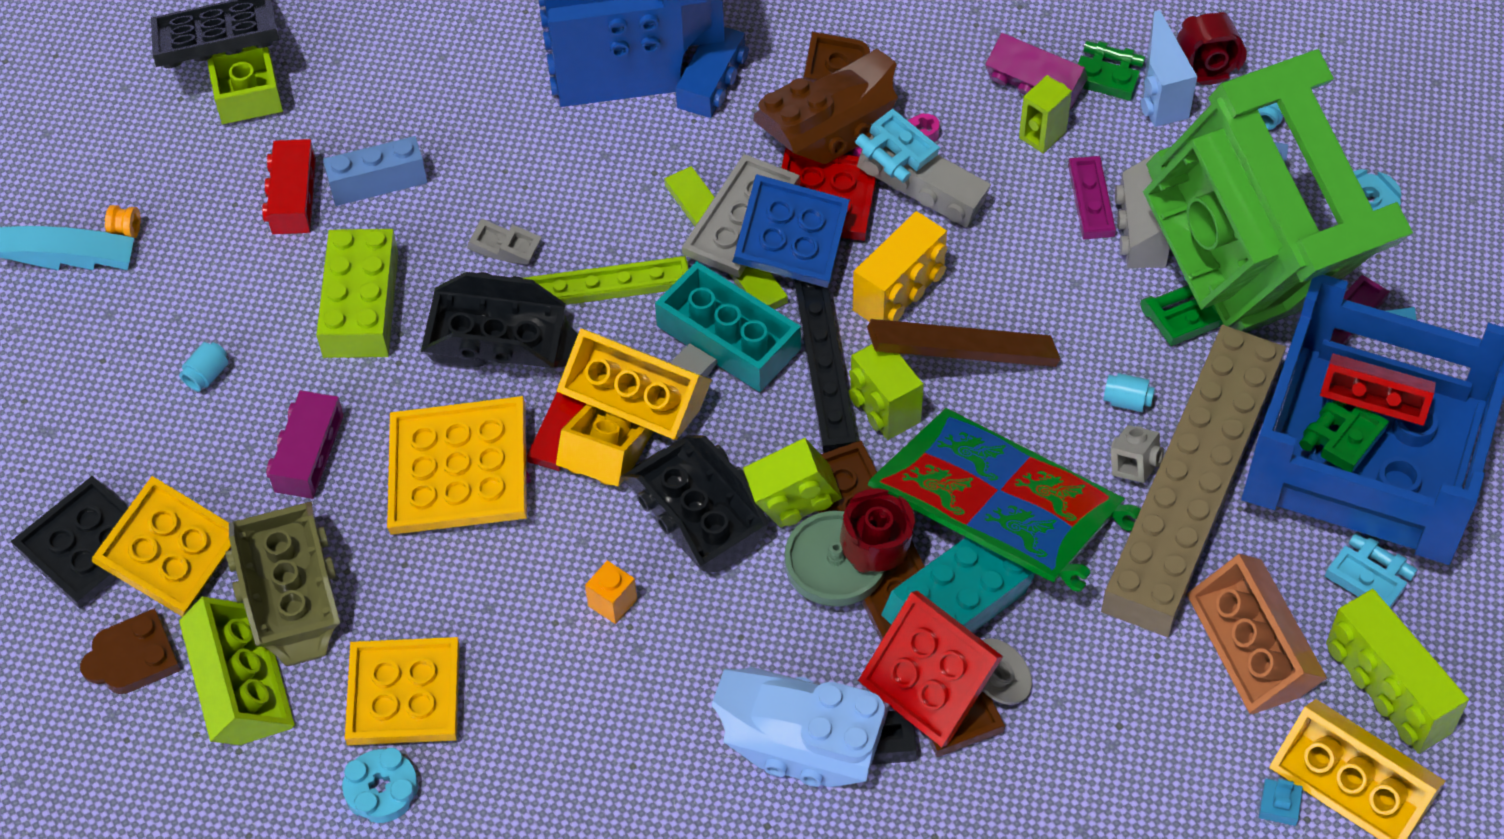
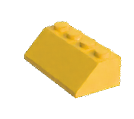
(633, 384)
(1356, 773)

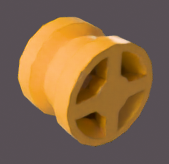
(123, 221)

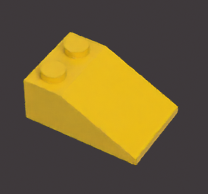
(601, 445)

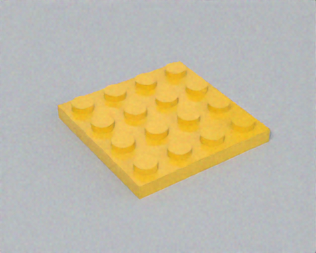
(457, 465)

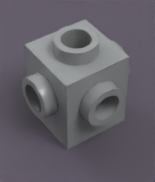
(1136, 453)

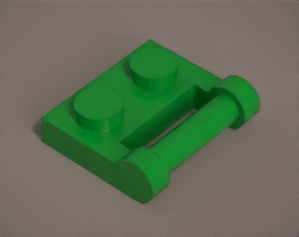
(1180, 321)

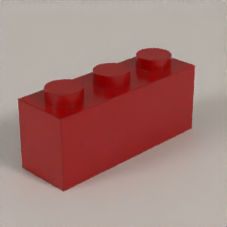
(290, 186)
(1378, 389)

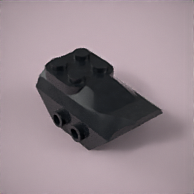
(497, 320)
(700, 501)

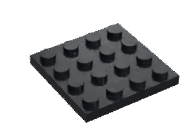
(212, 30)

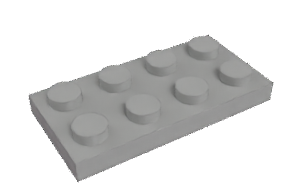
(719, 228)

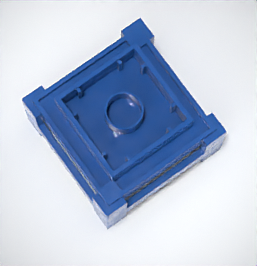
(1414, 473)

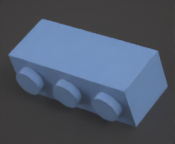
(375, 170)

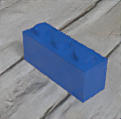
(710, 73)

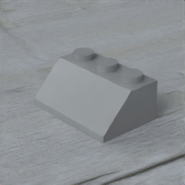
(1143, 238)

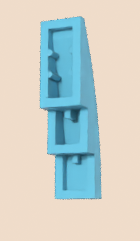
(64, 245)

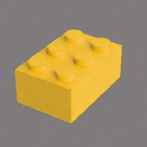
(900, 269)

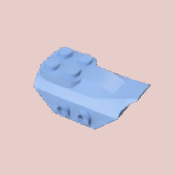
(800, 727)

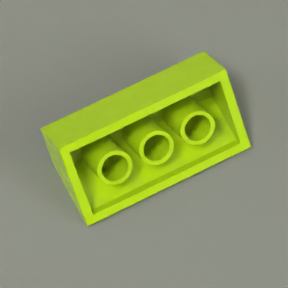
(233, 676)

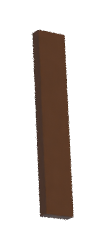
(962, 343)

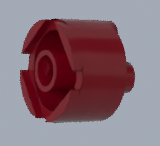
(1212, 46)
(876, 530)

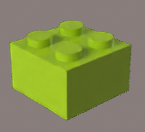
(244, 84)
(886, 391)
(792, 483)

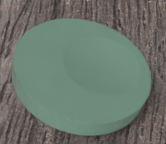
(819, 566)

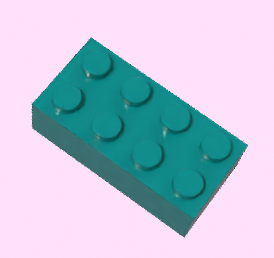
(728, 325)
(966, 584)

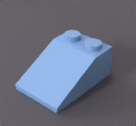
(1168, 77)

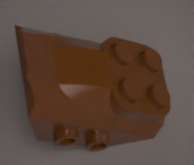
(832, 112)

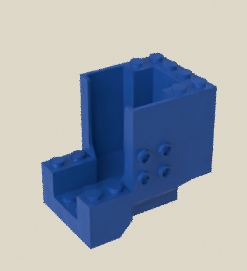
(623, 45)

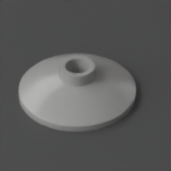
(1011, 679)

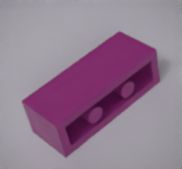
(1027, 65)
(305, 444)

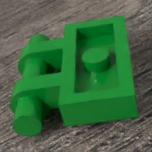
(1108, 77)
(1352, 440)

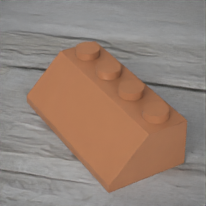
(1255, 634)

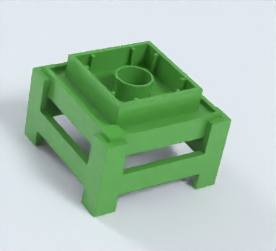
(1238, 212)

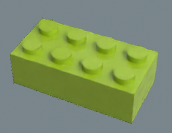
(357, 293)
(1396, 671)

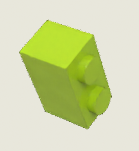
(1045, 114)

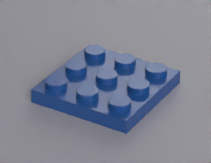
(791, 231)

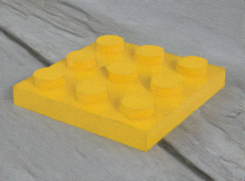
(165, 546)
(402, 691)

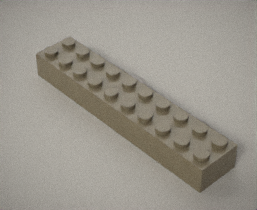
(1193, 481)

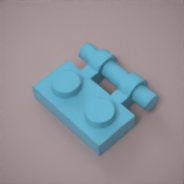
(903, 139)
(1359, 574)

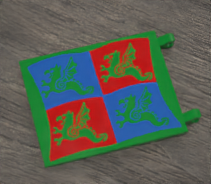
(1003, 496)

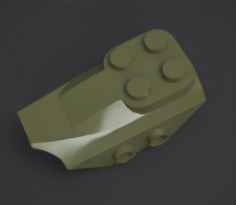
(285, 582)

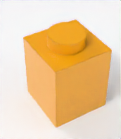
(611, 592)

